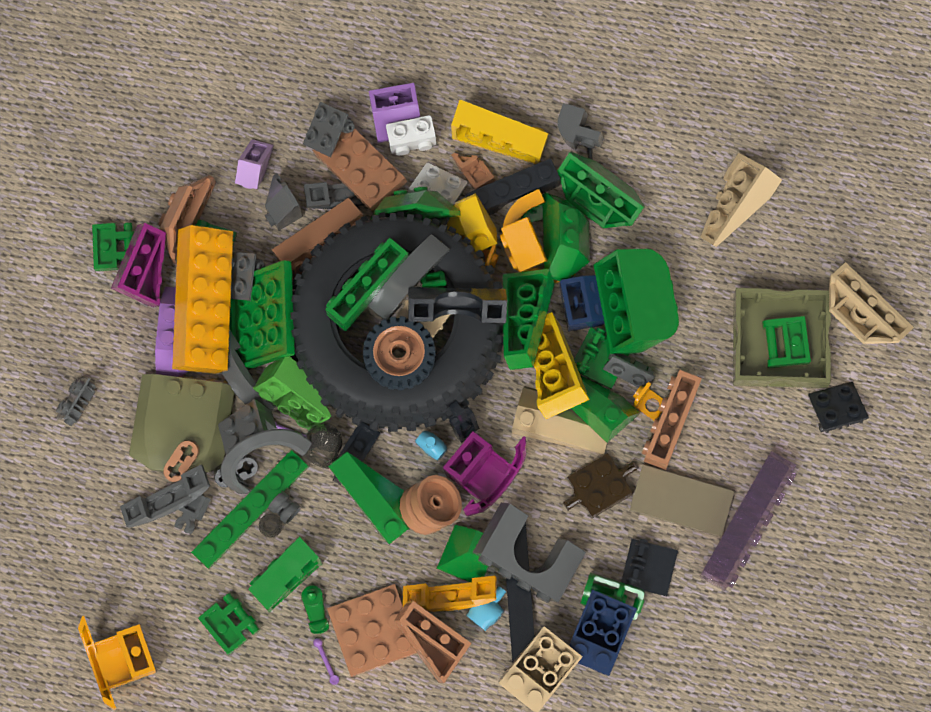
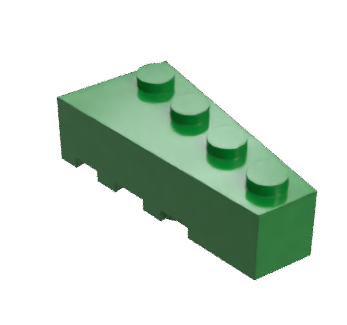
(527, 309)

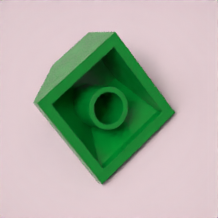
(459, 556)

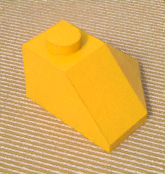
(474, 223)

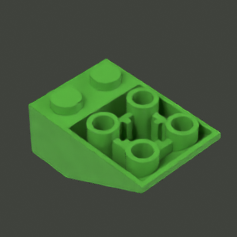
(291, 393)

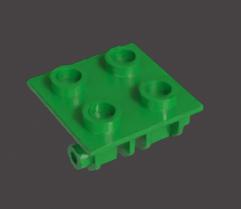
(594, 356)

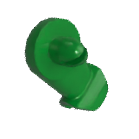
(314, 606)

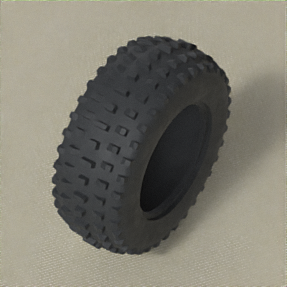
(343, 379)

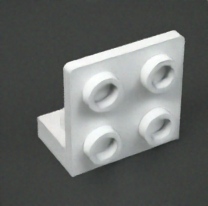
(441, 181)

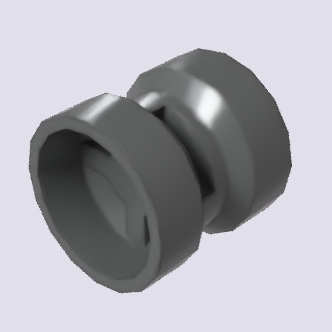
(284, 507)

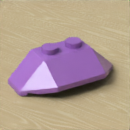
(165, 335)

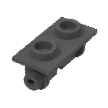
(635, 373)

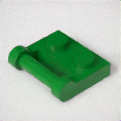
(794, 340)

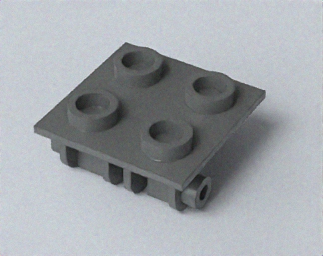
(327, 128)
(242, 274)
(78, 388)

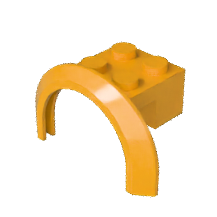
(520, 237)
(117, 659)

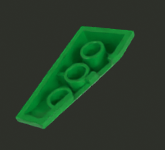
(605, 410)
(373, 495)

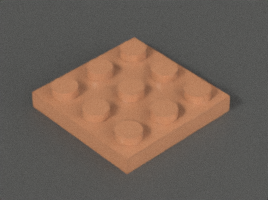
(369, 632)

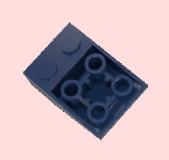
(581, 302)
(602, 631)

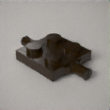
(599, 486)

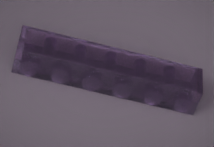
(747, 522)

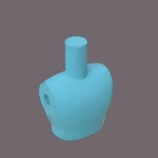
(431, 445)
(489, 613)

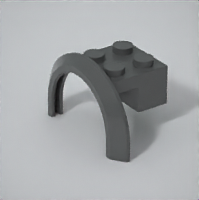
(248, 430)

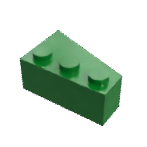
(284, 574)

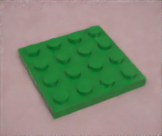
(265, 323)

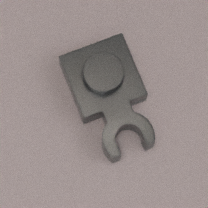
(192, 511)

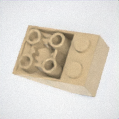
(539, 669)

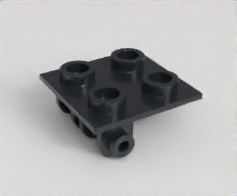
(838, 407)
(649, 566)

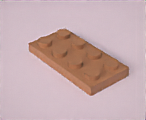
(363, 169)

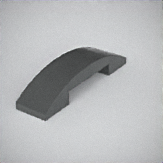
(328, 196)
(407, 275)
(240, 378)
(167, 500)

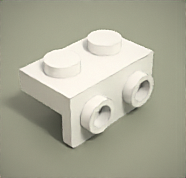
(411, 135)

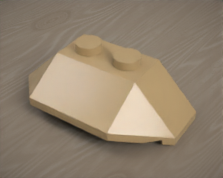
(864, 310)

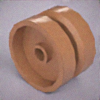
(430, 505)

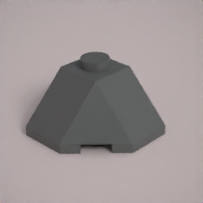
(281, 205)

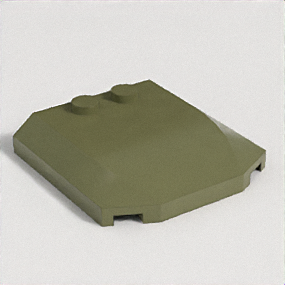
(179, 411)

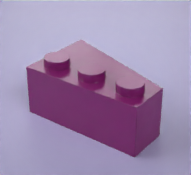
(142, 266)

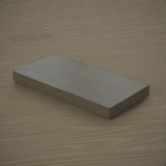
(681, 501)

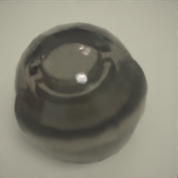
(325, 440)

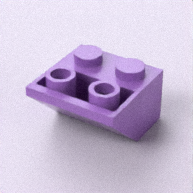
(393, 106)

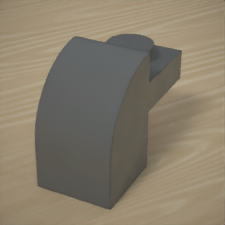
(572, 128)

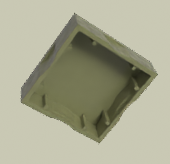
(750, 341)

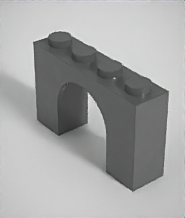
(497, 549)

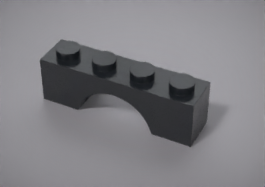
(510, 188)
(481, 303)

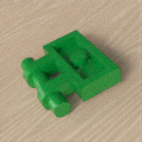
(105, 245)
(223, 629)

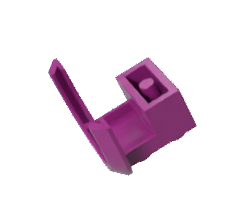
(483, 471)

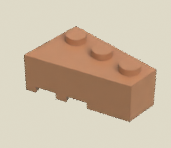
(432, 640)

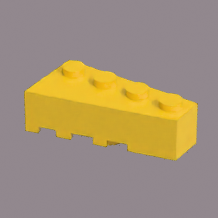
(498, 133)
(556, 373)

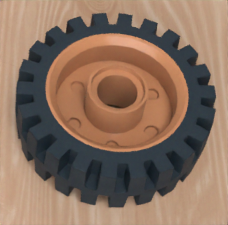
(404, 371)

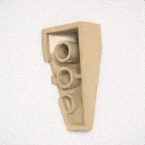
(746, 190)
(560, 429)

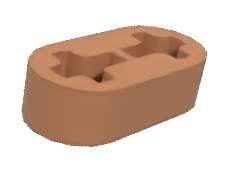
(177, 457)

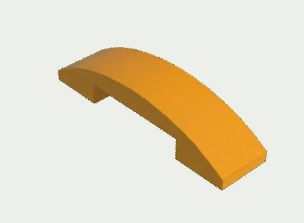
(453, 596)

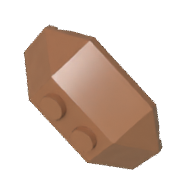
(185, 210)

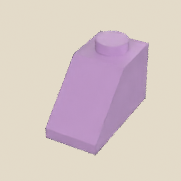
(253, 164)

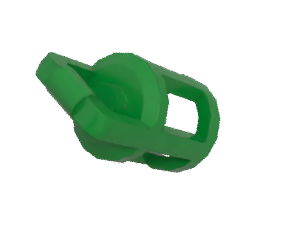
(617, 593)

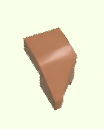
(474, 170)

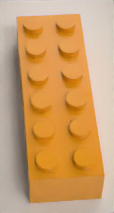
(202, 299)

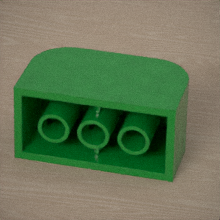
(636, 300)

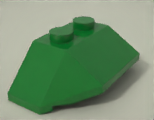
(598, 192)
(421, 201)
(564, 237)

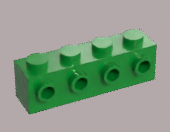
(361, 289)

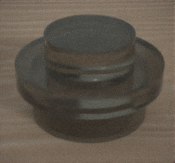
(270, 525)

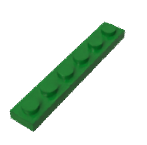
(249, 510)

